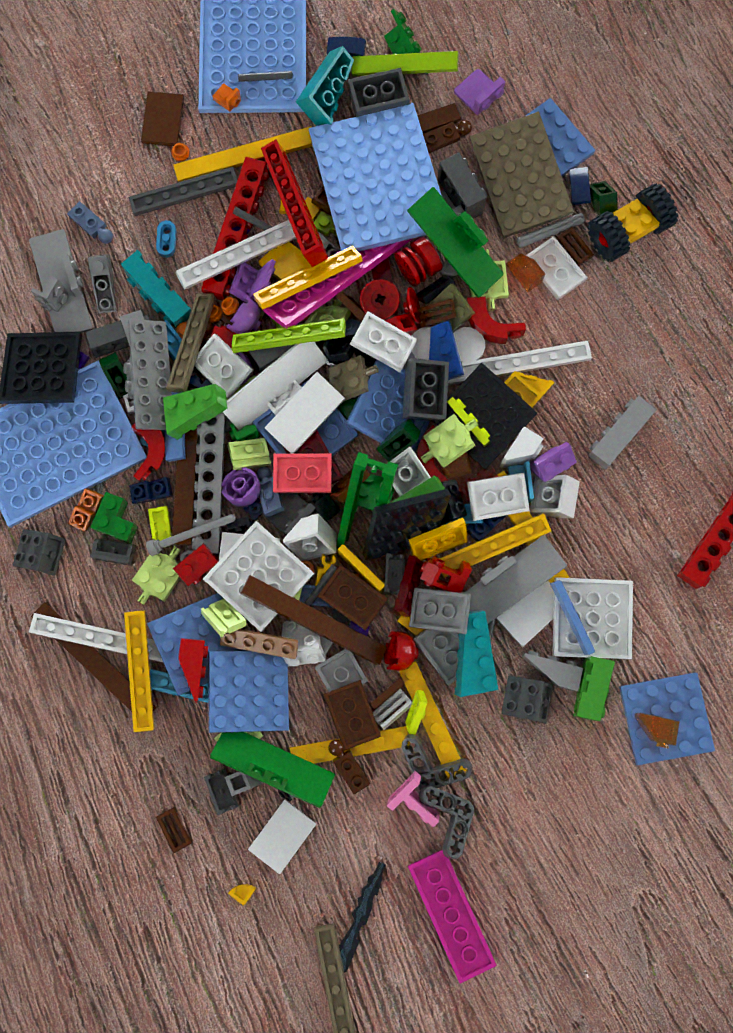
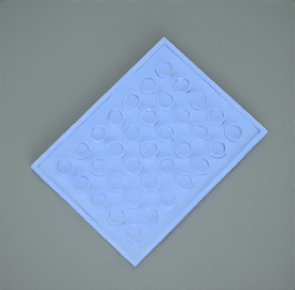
(252, 39)
(373, 174)
(63, 447)

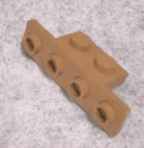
(261, 643)

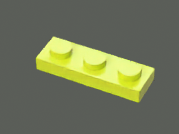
(458, 407)

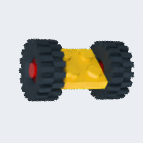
(649, 212)

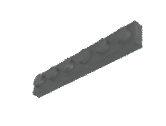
(183, 191)

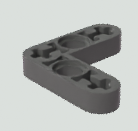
(427, 770)
(457, 816)

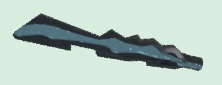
(360, 914)

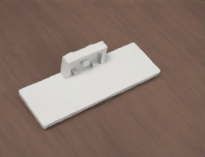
(275, 384)

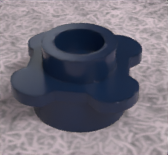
(250, 509)

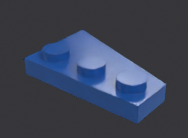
(444, 348)

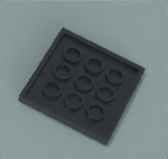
(40, 367)
(495, 408)
(401, 520)

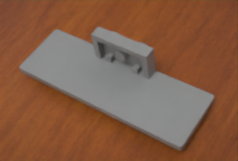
(55, 259)
(148, 372)
(515, 578)

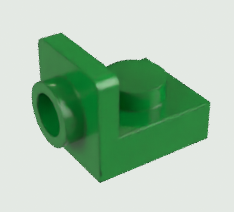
(246, 433)

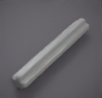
(550, 230)

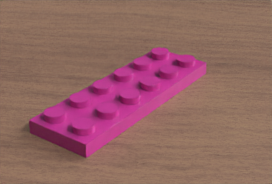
(452, 916)

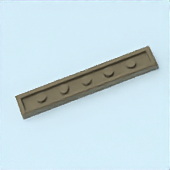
(191, 343)
(334, 979)

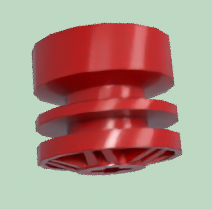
(418, 261)
(370, 294)

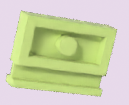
(249, 454)
(223, 617)

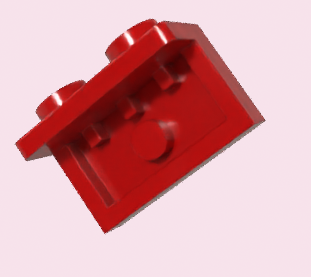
(195, 565)

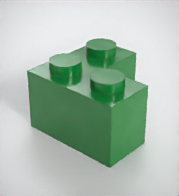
(109, 519)

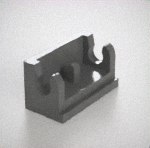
(107, 339)
(113, 552)
(393, 573)
(220, 792)

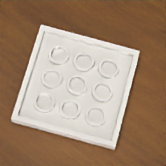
(264, 558)
(606, 616)

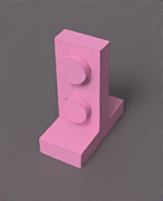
(411, 798)

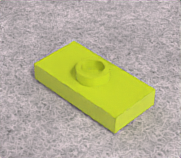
(160, 523)
(416, 712)

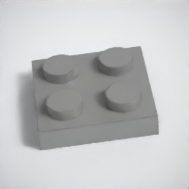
(340, 670)

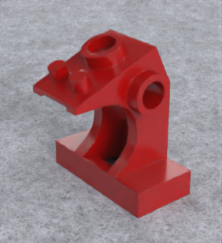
(434, 566)

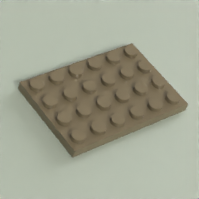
(521, 174)

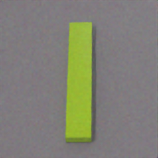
(409, 63)
(290, 336)

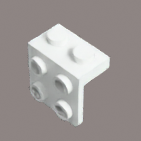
(308, 644)

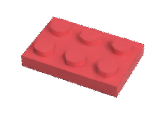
(302, 473)

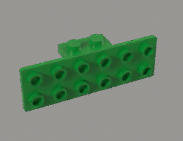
(457, 241)
(273, 766)

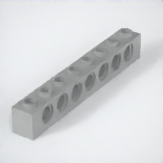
(215, 486)

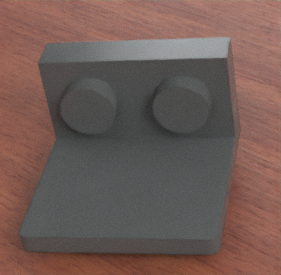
(294, 510)
(39, 551)
(527, 699)

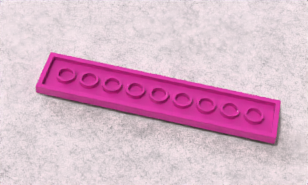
(300, 305)

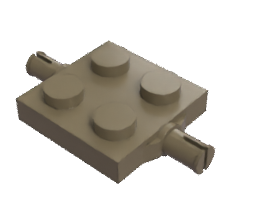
(351, 377)

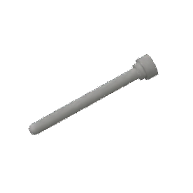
(155, 546)

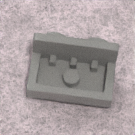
(52, 296)

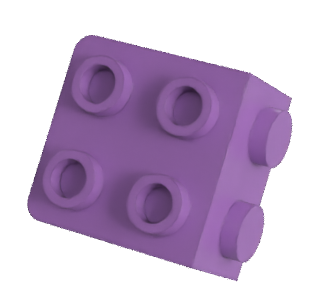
(479, 91)
(249, 280)
(553, 462)

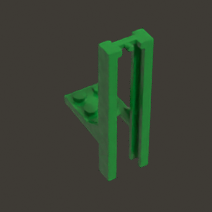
(369, 494)

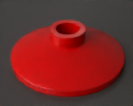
(412, 304)

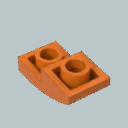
(86, 509)

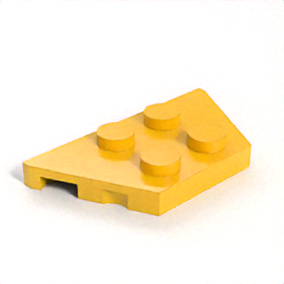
(528, 387)

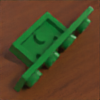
(401, 37)

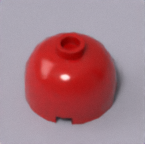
(400, 651)

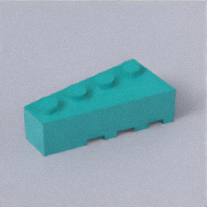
(325, 87)
(155, 289)
(475, 658)

